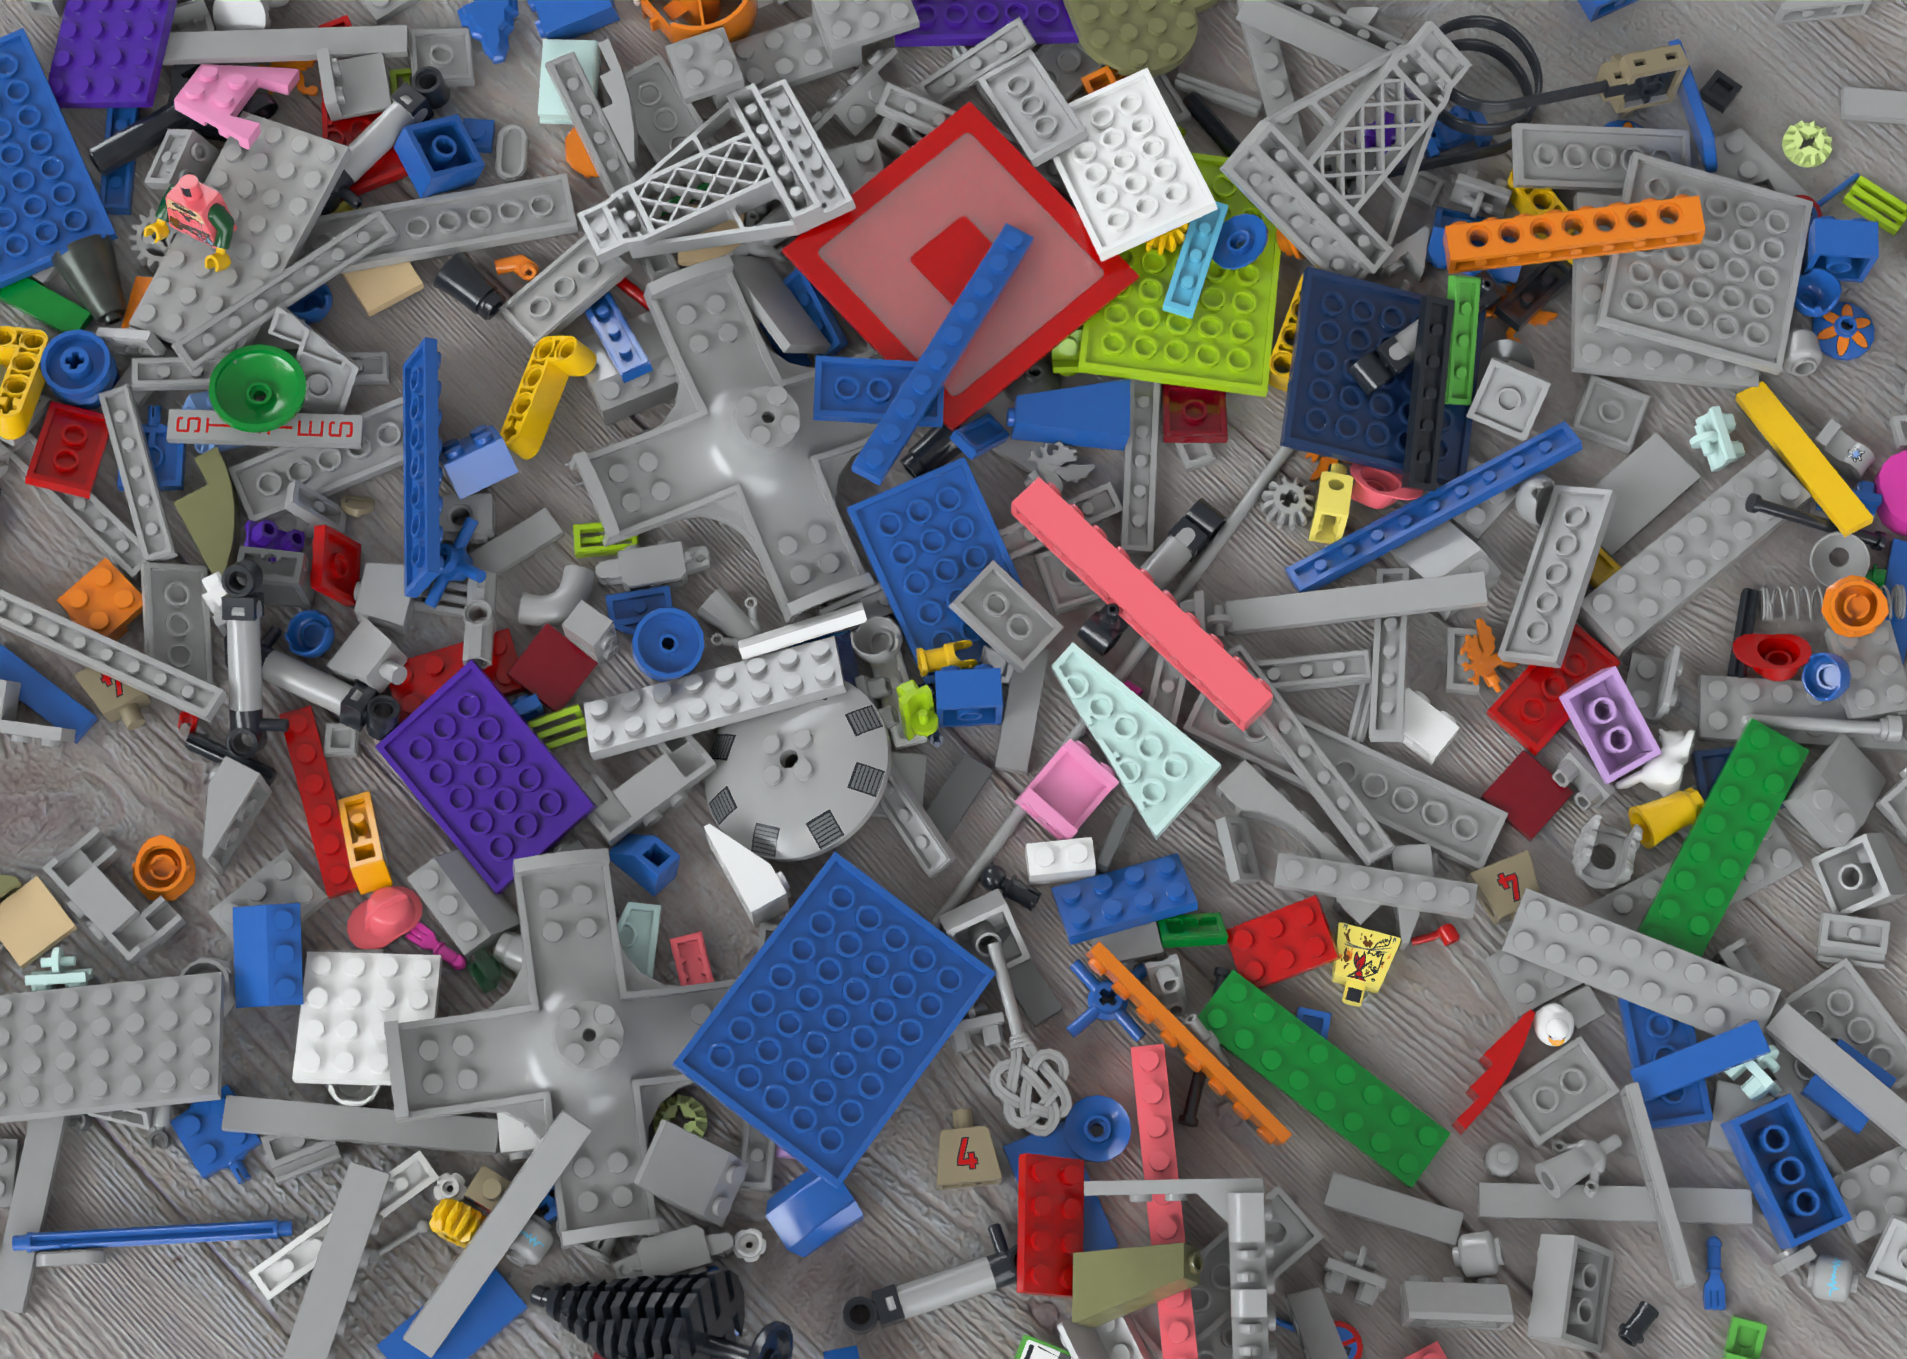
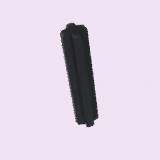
(1211, 123)
(1744, 625)
(217, 752)

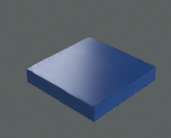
(1836, 1105)

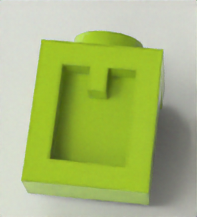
(1066, 355)

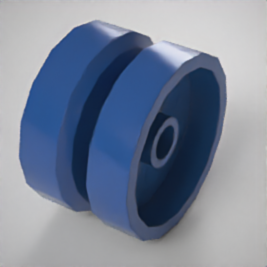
(79, 368)
(684, 635)

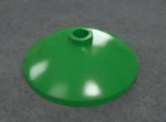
(257, 373)

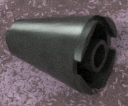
(93, 276)

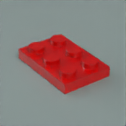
(68, 450)
(1283, 943)

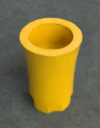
(1666, 815)

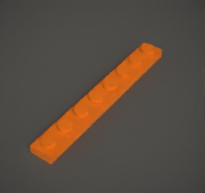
(1197, 1055)

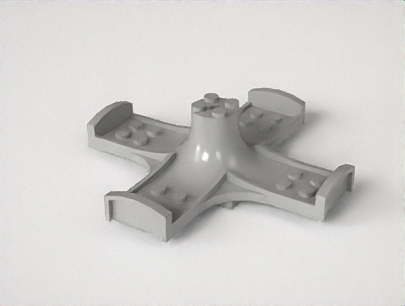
(735, 446)
(568, 1036)

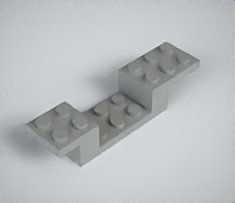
(796, 51)

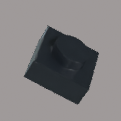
(1720, 91)

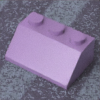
(1609, 724)

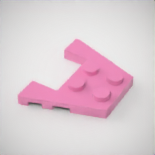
(221, 91)

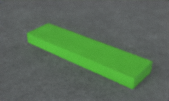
(1463, 338)

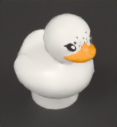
(1553, 1024)

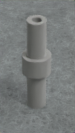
(1207, 1038)

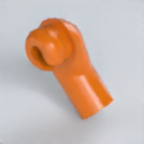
(519, 265)

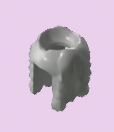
(1622, 845)

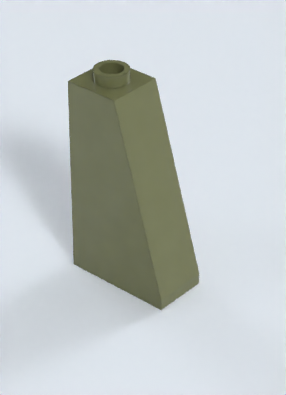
(1127, 1279)

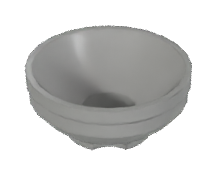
(1829, 573)

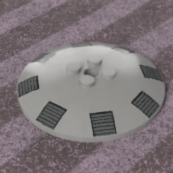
(817, 801)

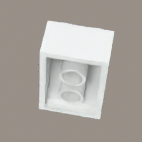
(752, 878)

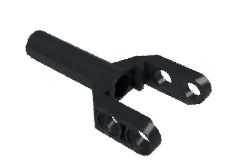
(151, 129)

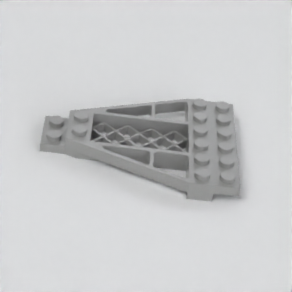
(790, 169)
(1299, 196)

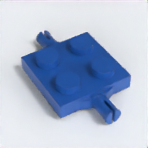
(166, 457)
(208, 1145)

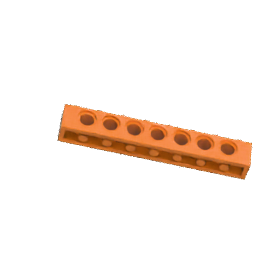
(1560, 245)

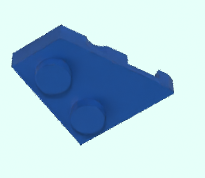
(630, 607)

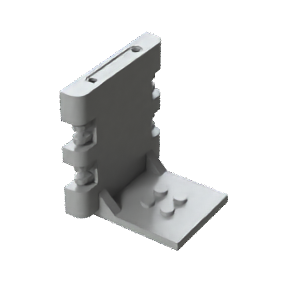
(1245, 1210)

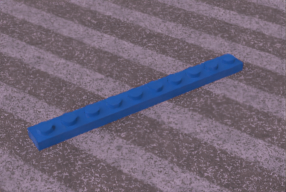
(942, 355)
(1434, 508)

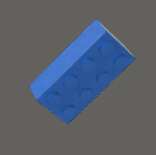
(1786, 1172)

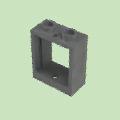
(284, 581)

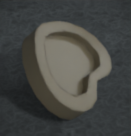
(357, 505)

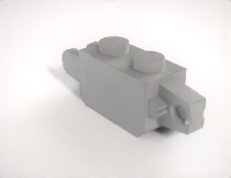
(653, 566)
(675, 1253)

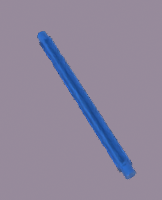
(152, 1235)

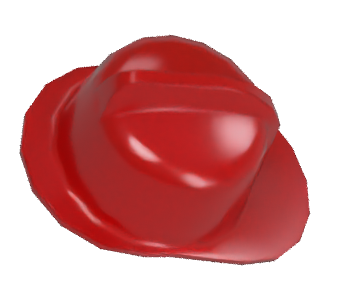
(1773, 655)

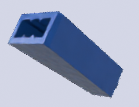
(1074, 416)

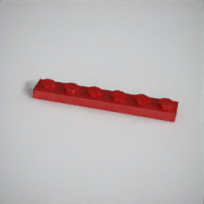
(319, 801)

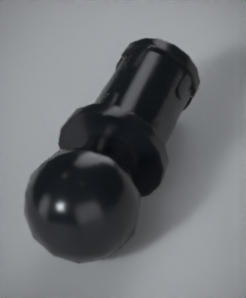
(994, 878)

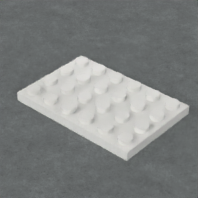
(1133, 168)

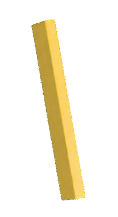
(1804, 459)

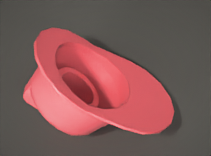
(1379, 487)
(384, 917)

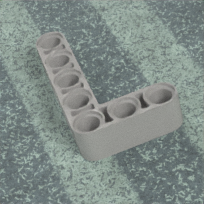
(1314, 1325)

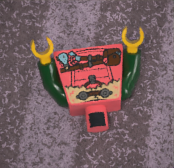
(198, 213)

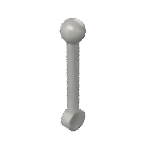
(422, 1227)

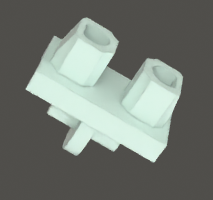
(1714, 438)
(58, 975)
(1760, 1083)

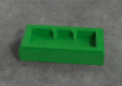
(1192, 930)

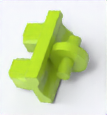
(917, 710)

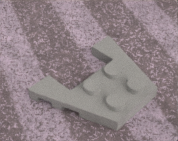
(1746, 162)
(326, 368)

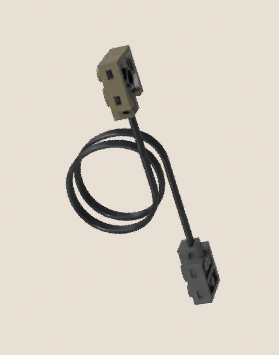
(1629, 84)

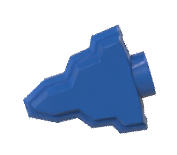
(491, 25)

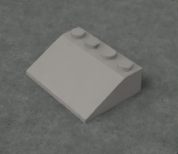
(620, 399)

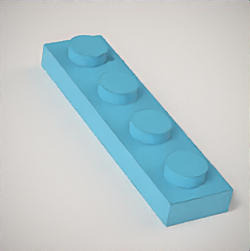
(1194, 262)

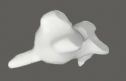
(1665, 770)

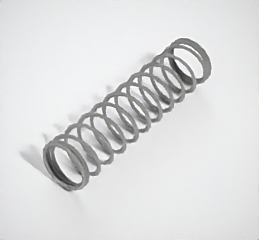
(1766, 605)

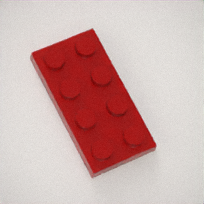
(433, 669)
(1532, 705)
(1049, 1223)

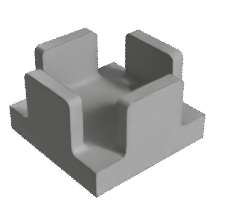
(1509, 398)

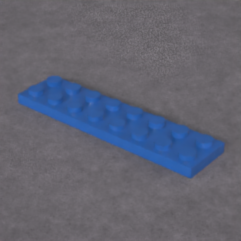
(422, 468)

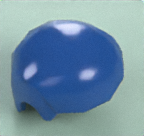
(1817, 293)
(314, 305)
(310, 634)
(1826, 676)

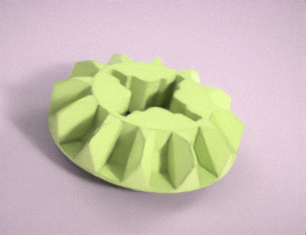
(1810, 155)
(690, 1109)

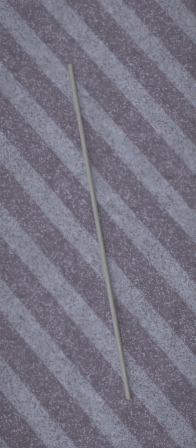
(1130, 661)

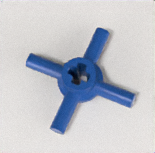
(457, 563)
(1104, 1012)

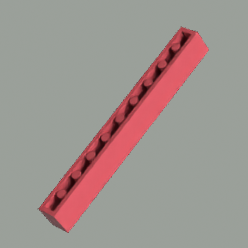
(1142, 603)
(1160, 1163)

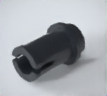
(1638, 1324)

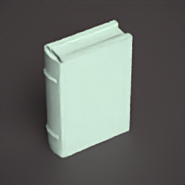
(588, 54)

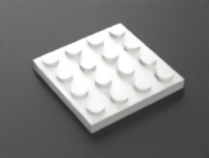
(346, 1011)

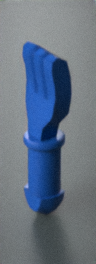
(1714, 1287)

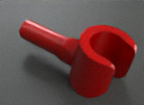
(186, 717)
(1447, 934)

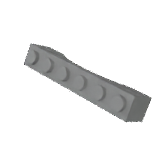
(1253, 797)

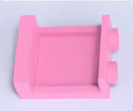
(1067, 790)

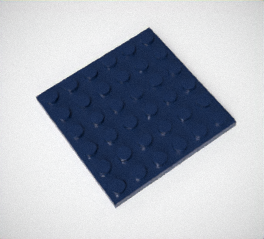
(1325, 406)

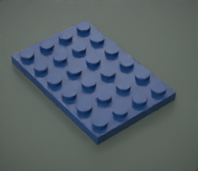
(926, 549)

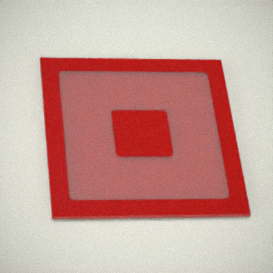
(922, 235)

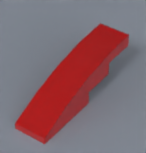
(1499, 1062)

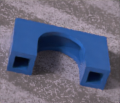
(572, 17)

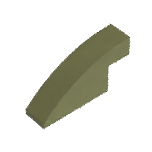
(213, 513)

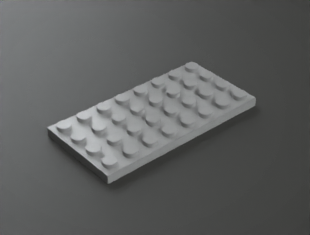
(275, 201)
(111, 1047)

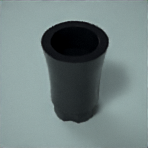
(469, 287)
(930, 452)

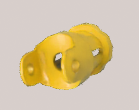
(937, 658)

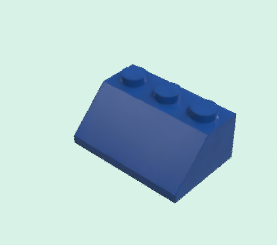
(1435, 248)
(268, 955)

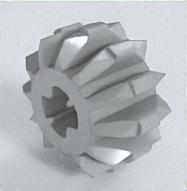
(1277, 497)

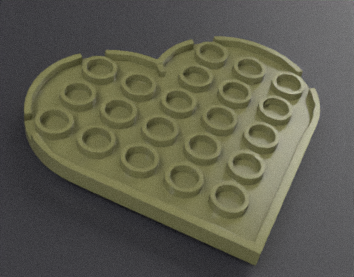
(1137, 32)

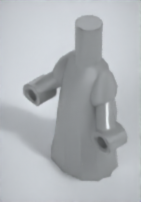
(764, 247)
(730, 619)
(1575, 1162)

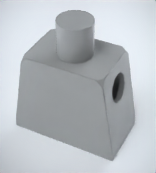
(369, 659)

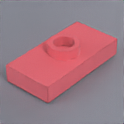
(691, 959)

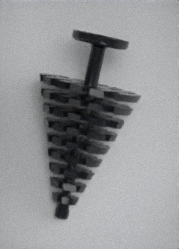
(663, 1317)

